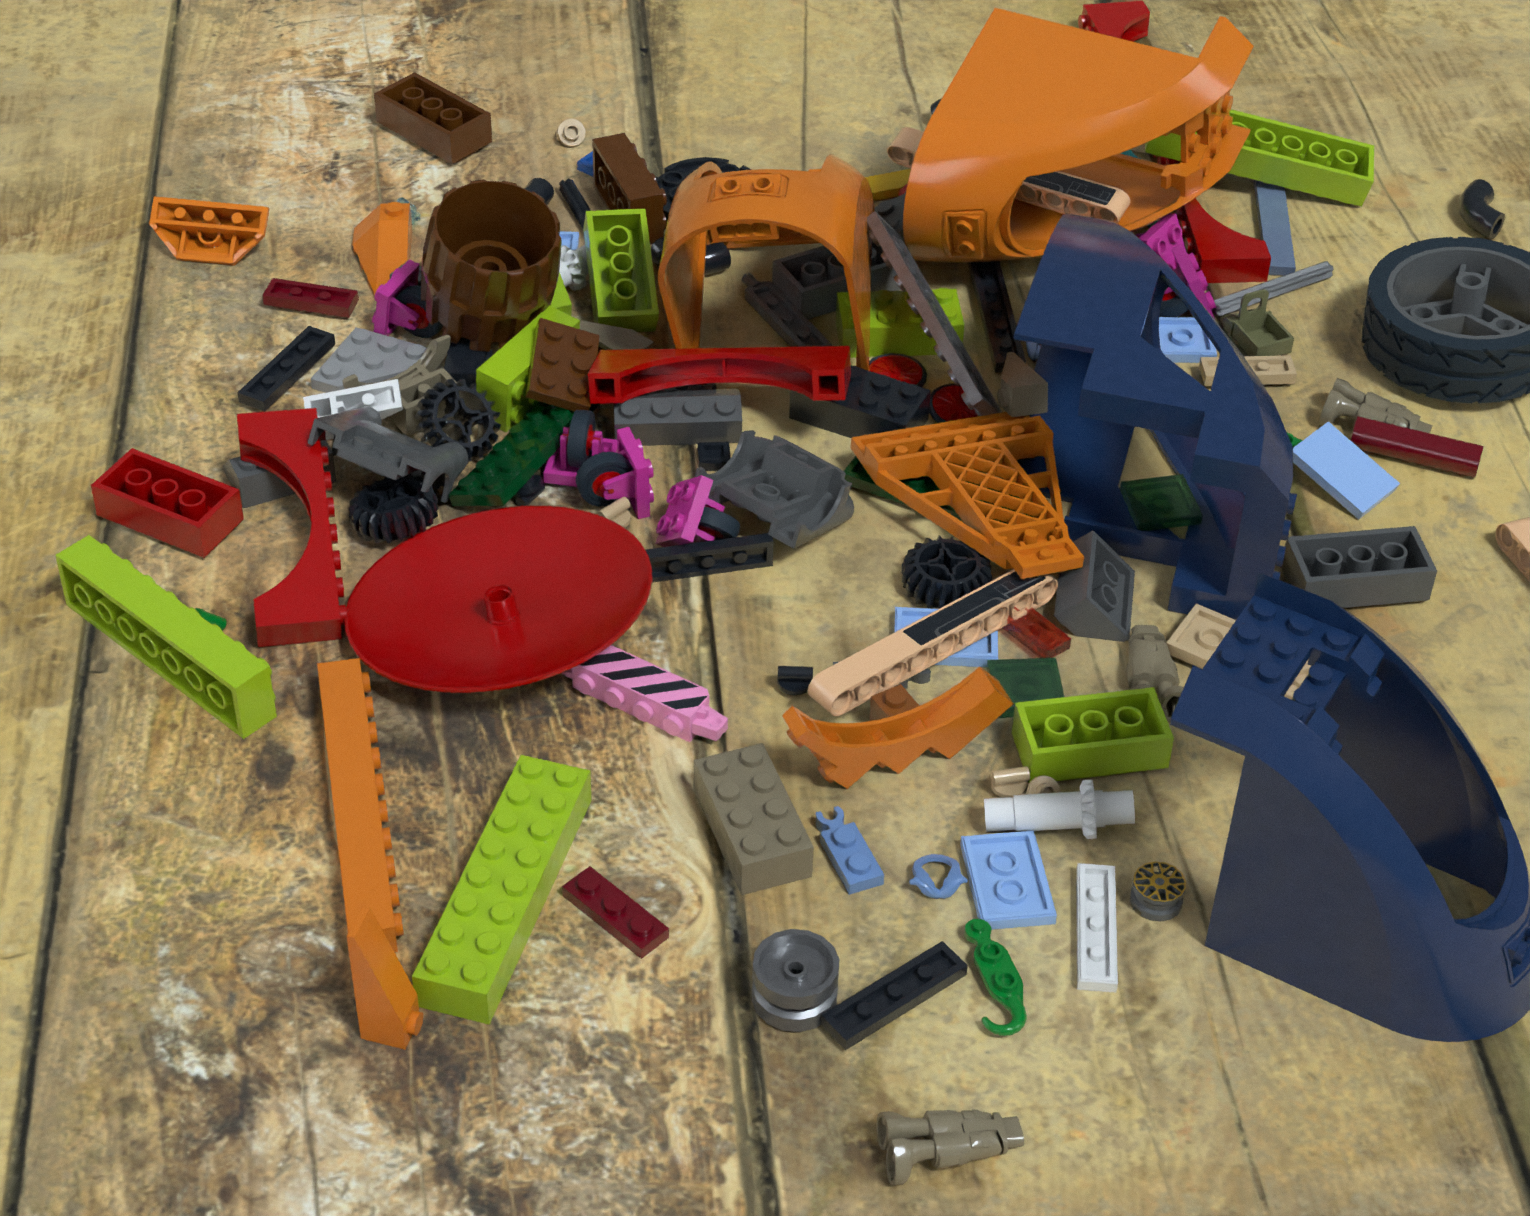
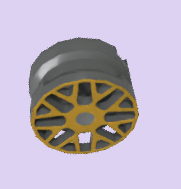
(1156, 893)

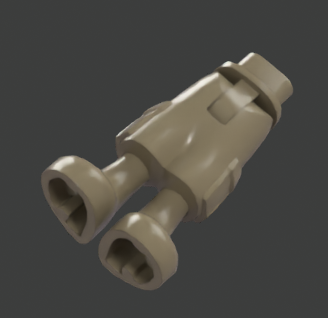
(1350, 402)
(1153, 667)
(948, 1140)

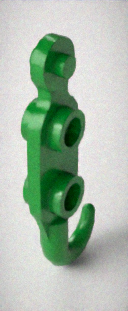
(998, 976)

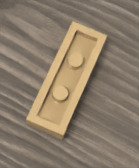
(1269, 369)

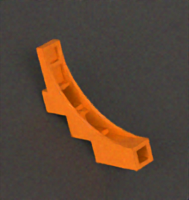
(896, 741)

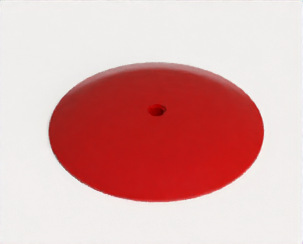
(498, 599)

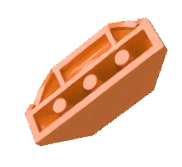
(208, 229)

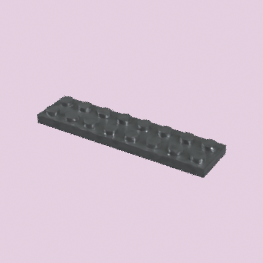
(935, 322)

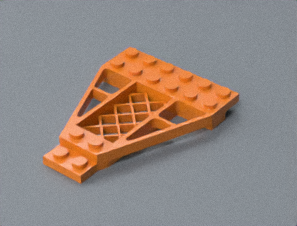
(989, 445)

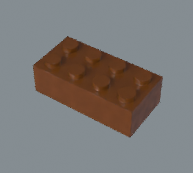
(433, 117)
(626, 182)

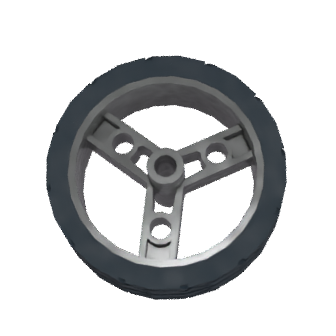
(1452, 319)

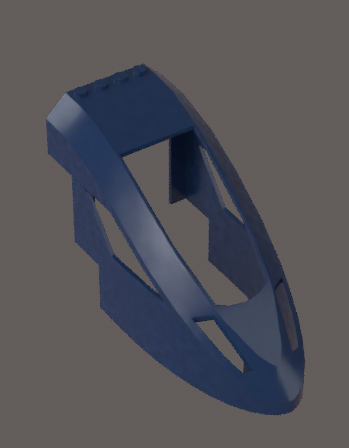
(1106, 374)

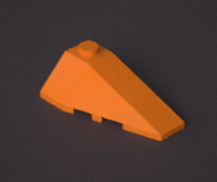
(383, 242)
(382, 989)

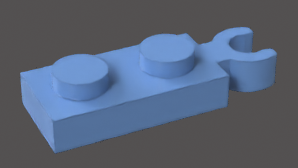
(848, 853)

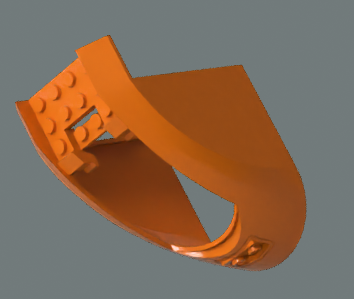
(1068, 102)
(763, 211)

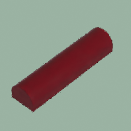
(1417, 446)

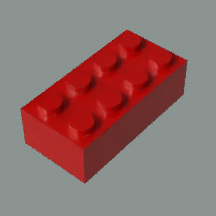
(167, 502)

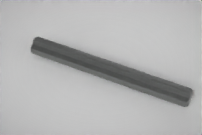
(1275, 287)

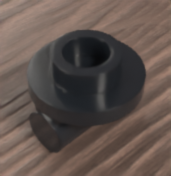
(530, 491)
(794, 679)

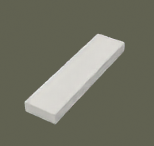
(1096, 928)

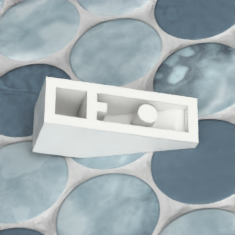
(381, 396)

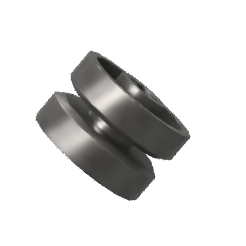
(794, 979)

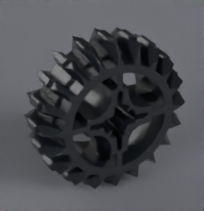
(465, 407)
(392, 509)
(943, 571)

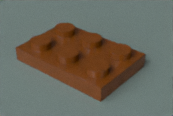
(561, 365)

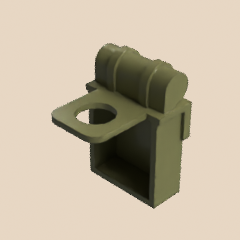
(1258, 329)

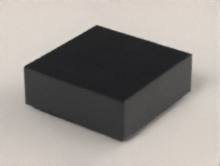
(713, 455)

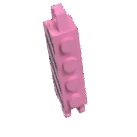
(649, 694)

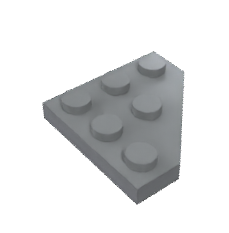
(369, 357)

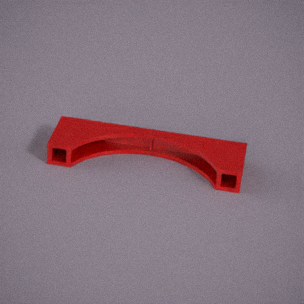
(1116, 19)
(1220, 251)
(812, 370)
(306, 601)

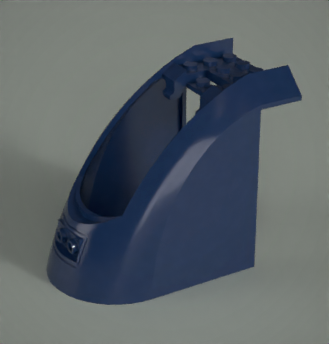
(1343, 813)

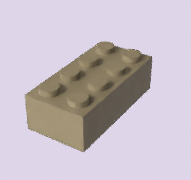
(753, 819)

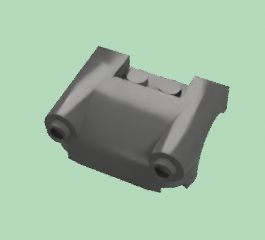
(389, 453)
(783, 487)

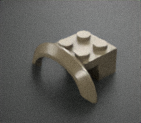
(415, 383)

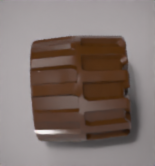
(489, 262)

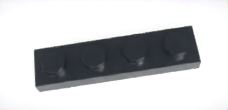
(286, 368)
(711, 557)
(893, 995)

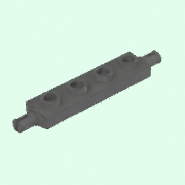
(781, 314)

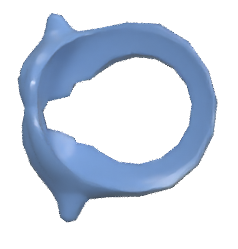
(926, 884)

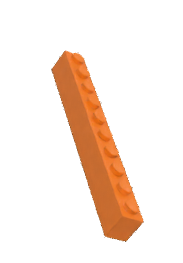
(355, 796)

